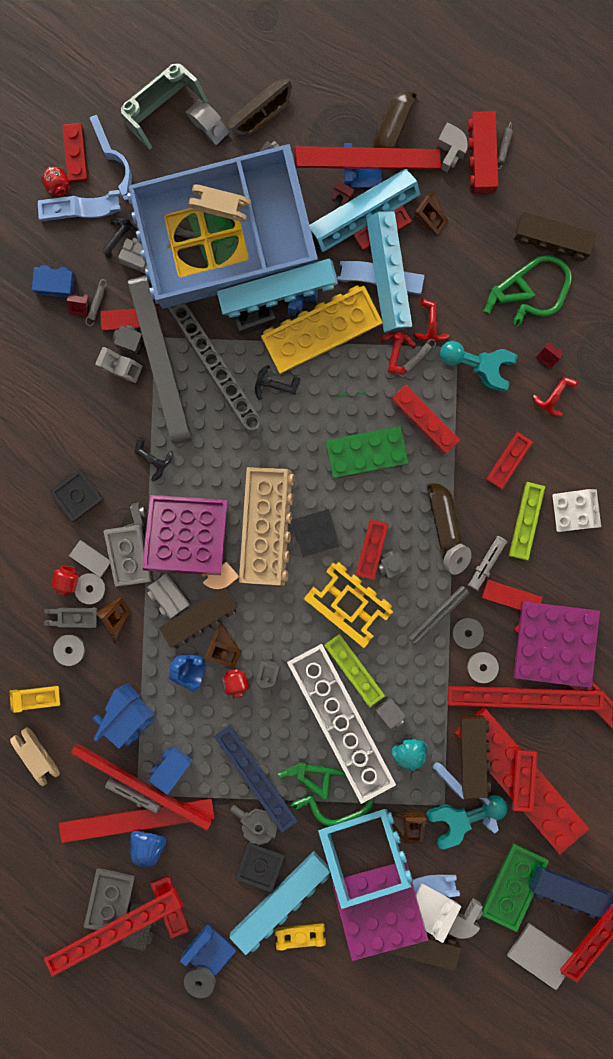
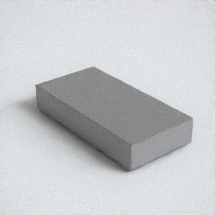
(90, 558)

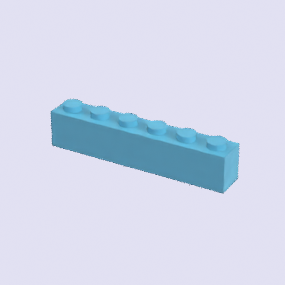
(353, 215)
(389, 272)
(277, 287)
(279, 903)

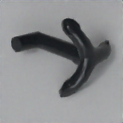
(125, 226)
(267, 381)
(158, 463)

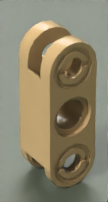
(219, 202)
(34, 756)

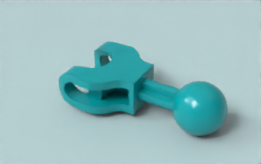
(484, 364)
(460, 821)

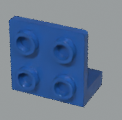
(362, 177)
(208, 950)

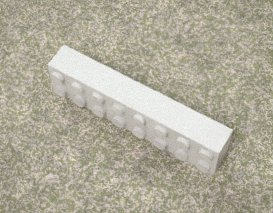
(341, 723)

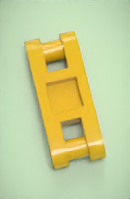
(300, 936)

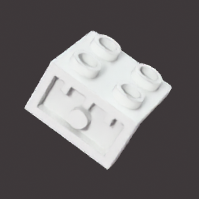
(576, 510)
(437, 911)

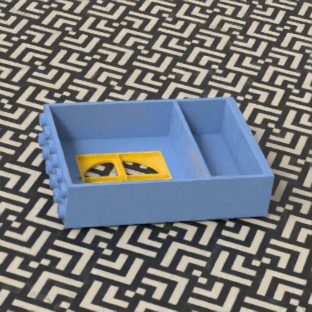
(270, 240)

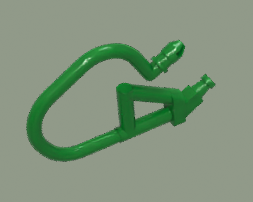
(497, 295)
(323, 793)

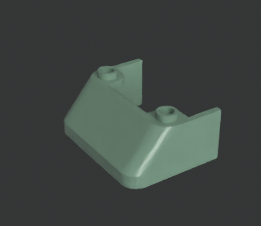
(156, 94)

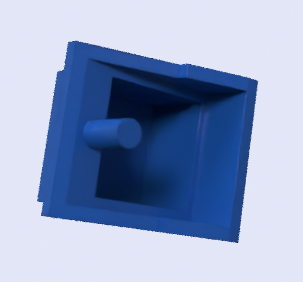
(124, 717)

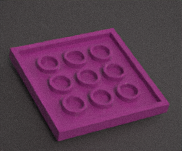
(185, 535)
(556, 644)
(382, 922)

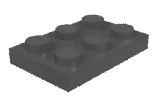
(108, 898)

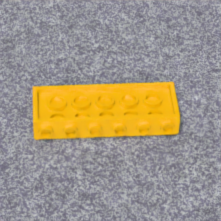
(321, 329)

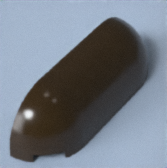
(261, 108)
(394, 120)
(444, 517)

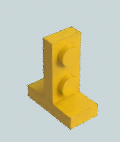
(34, 698)

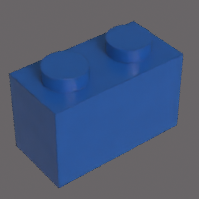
(53, 281)
(170, 770)

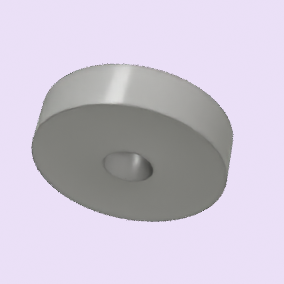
(457, 559)
(98, 592)
(61, 653)
(489, 673)

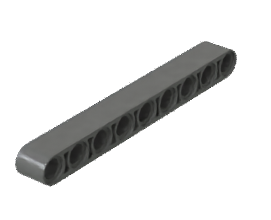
(159, 359)
(214, 370)

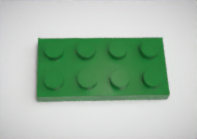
(222, 248)
(366, 452)
(511, 890)

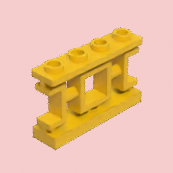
(339, 615)

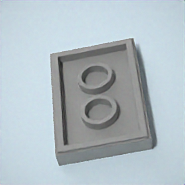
(126, 554)
(540, 955)

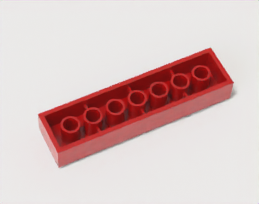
(550, 811)

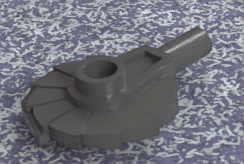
(257, 825)

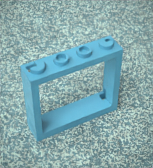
(335, 869)

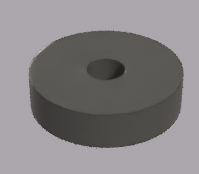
(474, 639)
(201, 974)

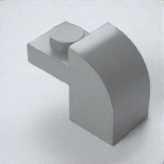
(208, 120)
(455, 143)
(118, 365)
(465, 925)

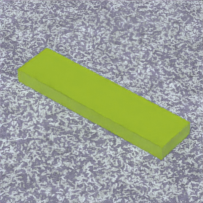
(527, 521)
(354, 670)

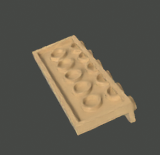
(266, 526)

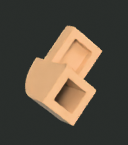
(224, 580)

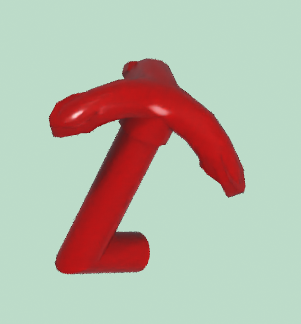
(432, 331)
(398, 339)
(555, 396)

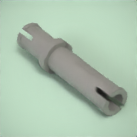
(499, 543)
(133, 795)

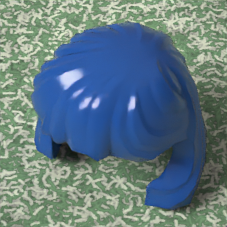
(187, 671)
(146, 848)

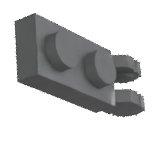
(73, 617)

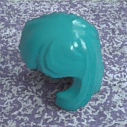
(410, 754)

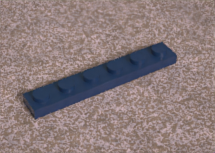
(256, 778)

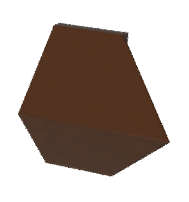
(430, 214)
(113, 617)
(223, 648)
(410, 825)

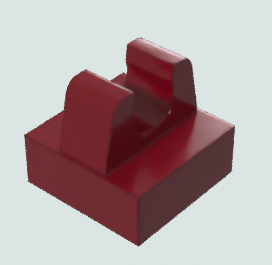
(343, 191)
(78, 305)
(549, 355)

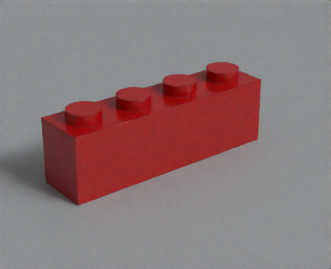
(483, 152)
(424, 420)

